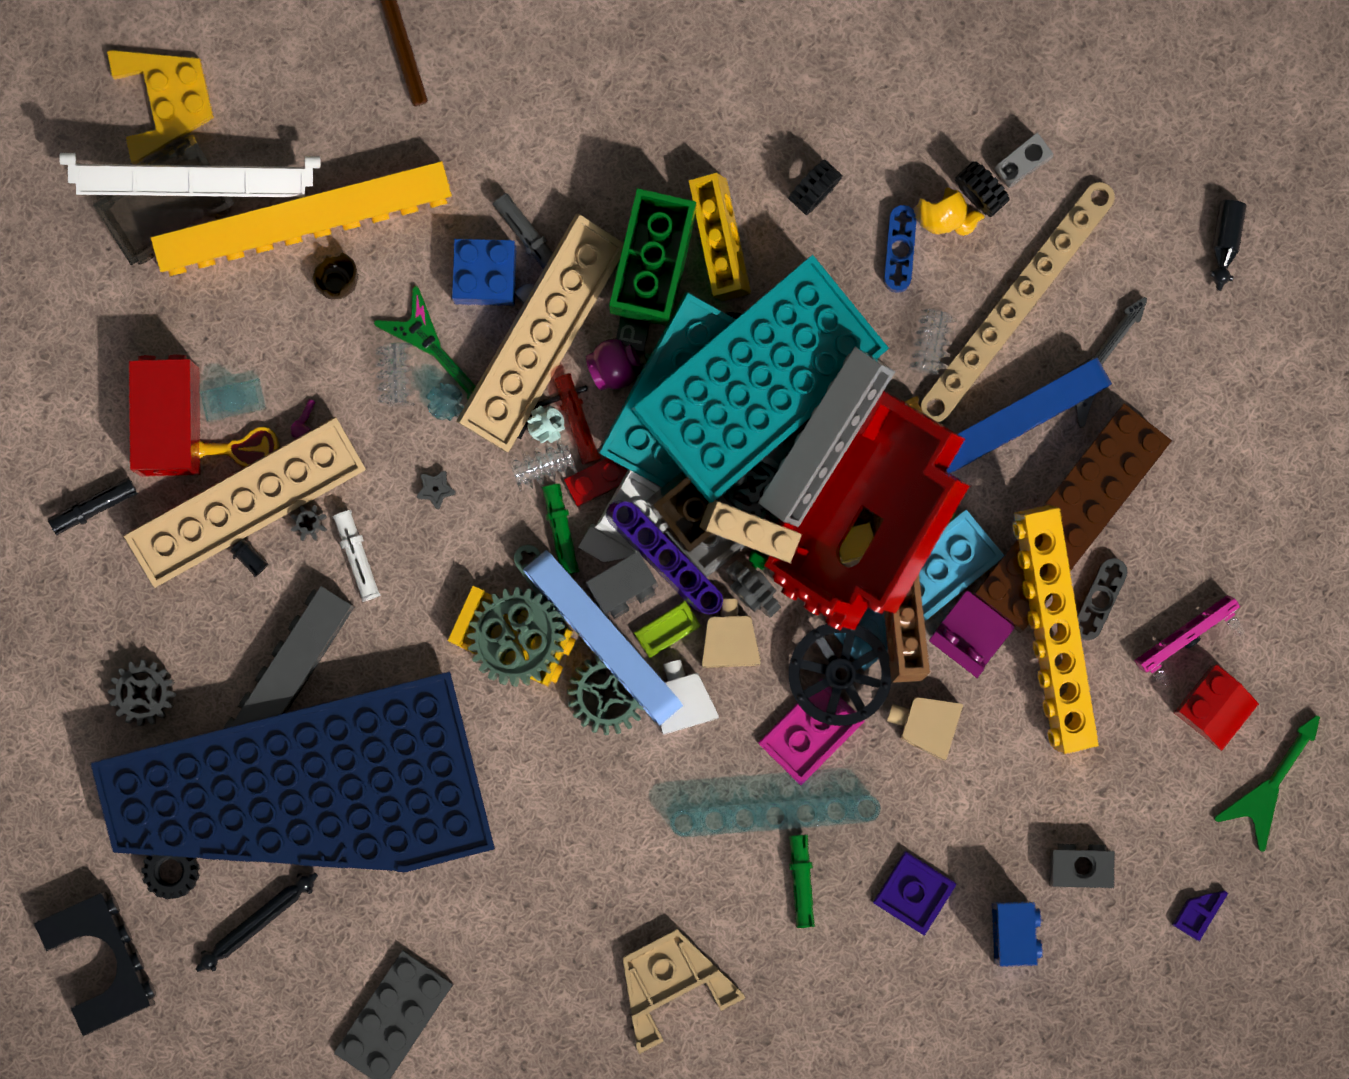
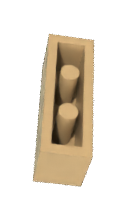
(750, 530)

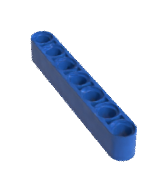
(1030, 412)

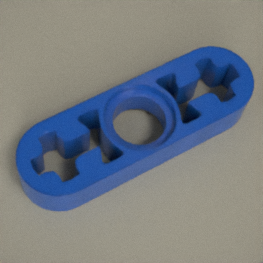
(890, 270)

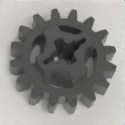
(739, 489)
(753, 588)
(152, 683)

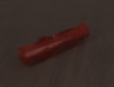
(579, 427)

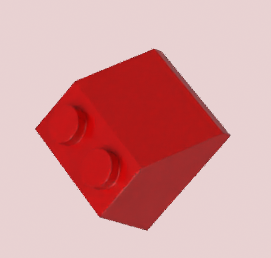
(1217, 706)

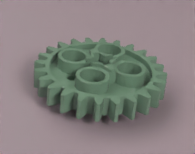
(539, 623)

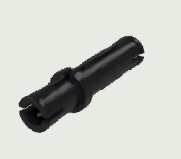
(87, 508)

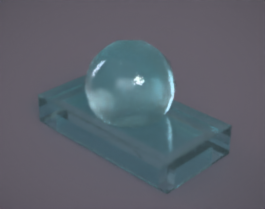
(233, 400)

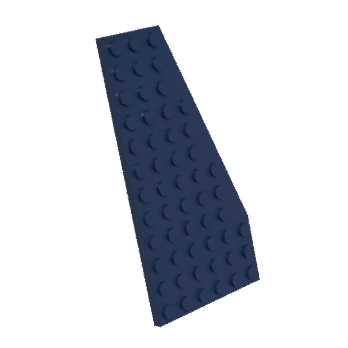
(323, 786)

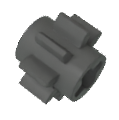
(300, 519)

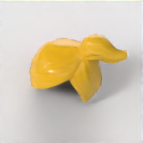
(947, 214)

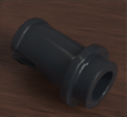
(249, 557)

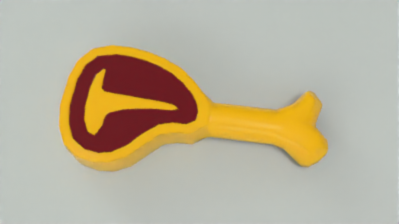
(244, 451)

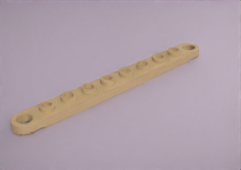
(1018, 301)

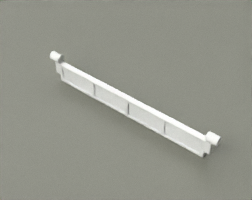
(190, 179)

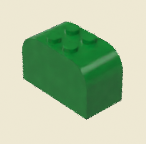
(653, 257)

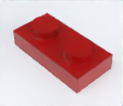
(595, 481)

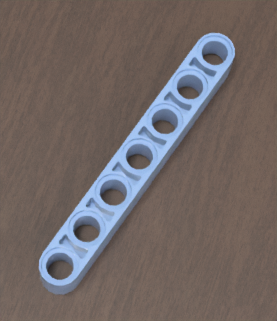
(603, 637)

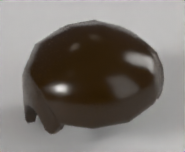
(335, 276)

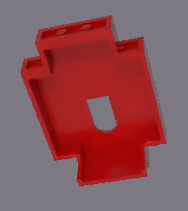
(902, 476)

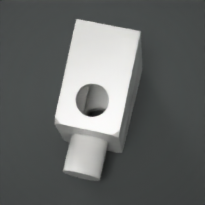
(692, 694)

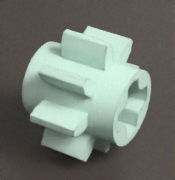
(546, 424)

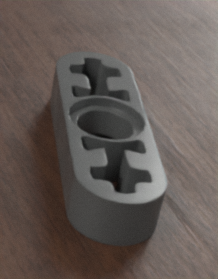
(1112, 596)

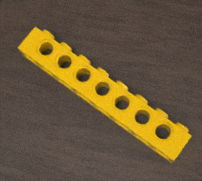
(1081, 731)

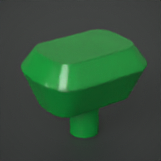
(758, 559)

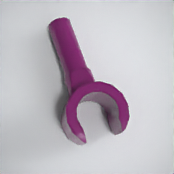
(298, 427)

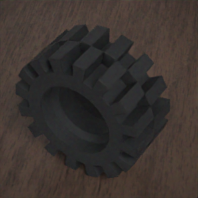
(815, 187)
(982, 188)
(170, 890)

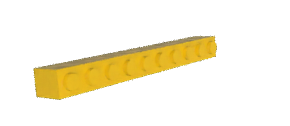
(302, 217)

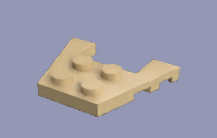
(664, 973)

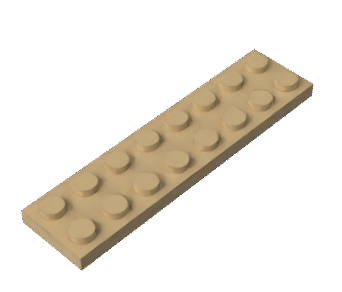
(541, 333)
(244, 502)

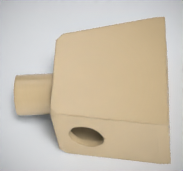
(730, 639)
(928, 724)

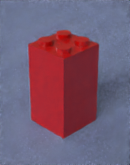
(164, 416)

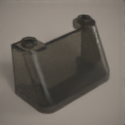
(139, 217)

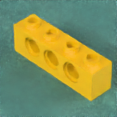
(719, 237)

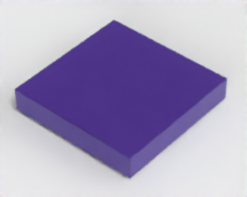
(914, 893)

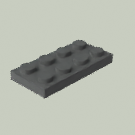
(393, 1018)

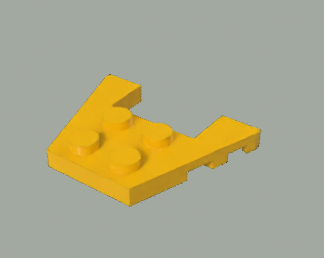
(175, 94)

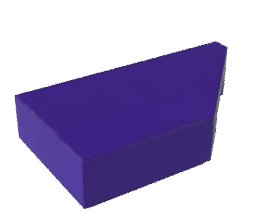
(1199, 913)

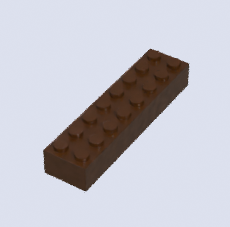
(1086, 504)

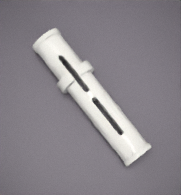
(356, 555)

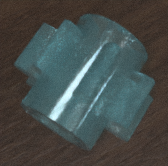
(445, 401)

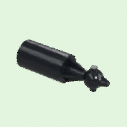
(1227, 239)

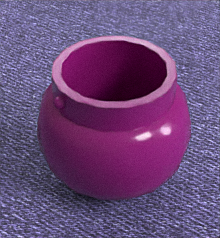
(613, 364)

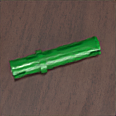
(560, 529)
(802, 886)

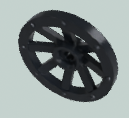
(830, 717)

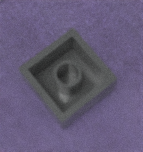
(623, 585)

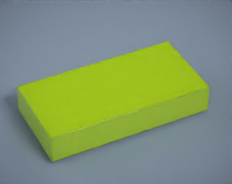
(667, 629)

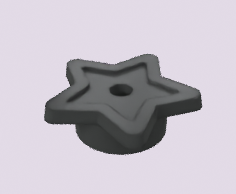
(443, 489)

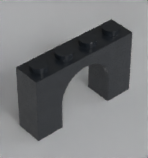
(129, 989)

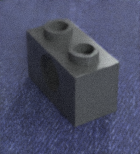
(1100, 871)

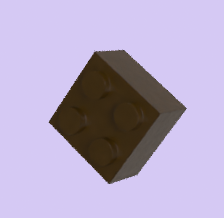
(681, 510)

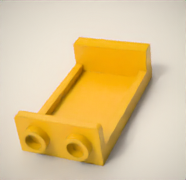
(462, 629)

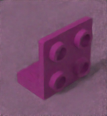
(971, 633)

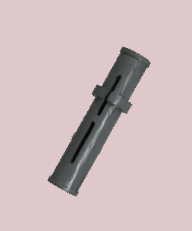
(524, 230)

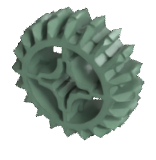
(598, 719)

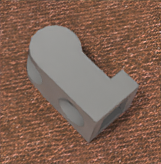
(1024, 160)

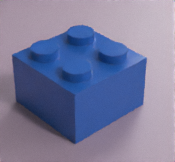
(484, 272)
(1015, 933)

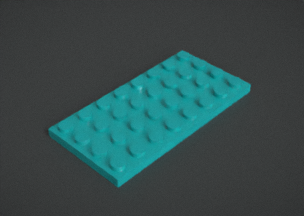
(757, 379)

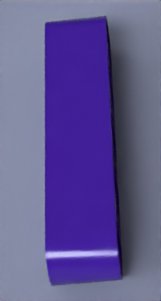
(678, 561)

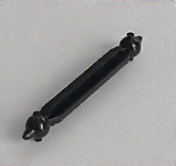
(256, 922)

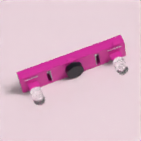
(1188, 636)

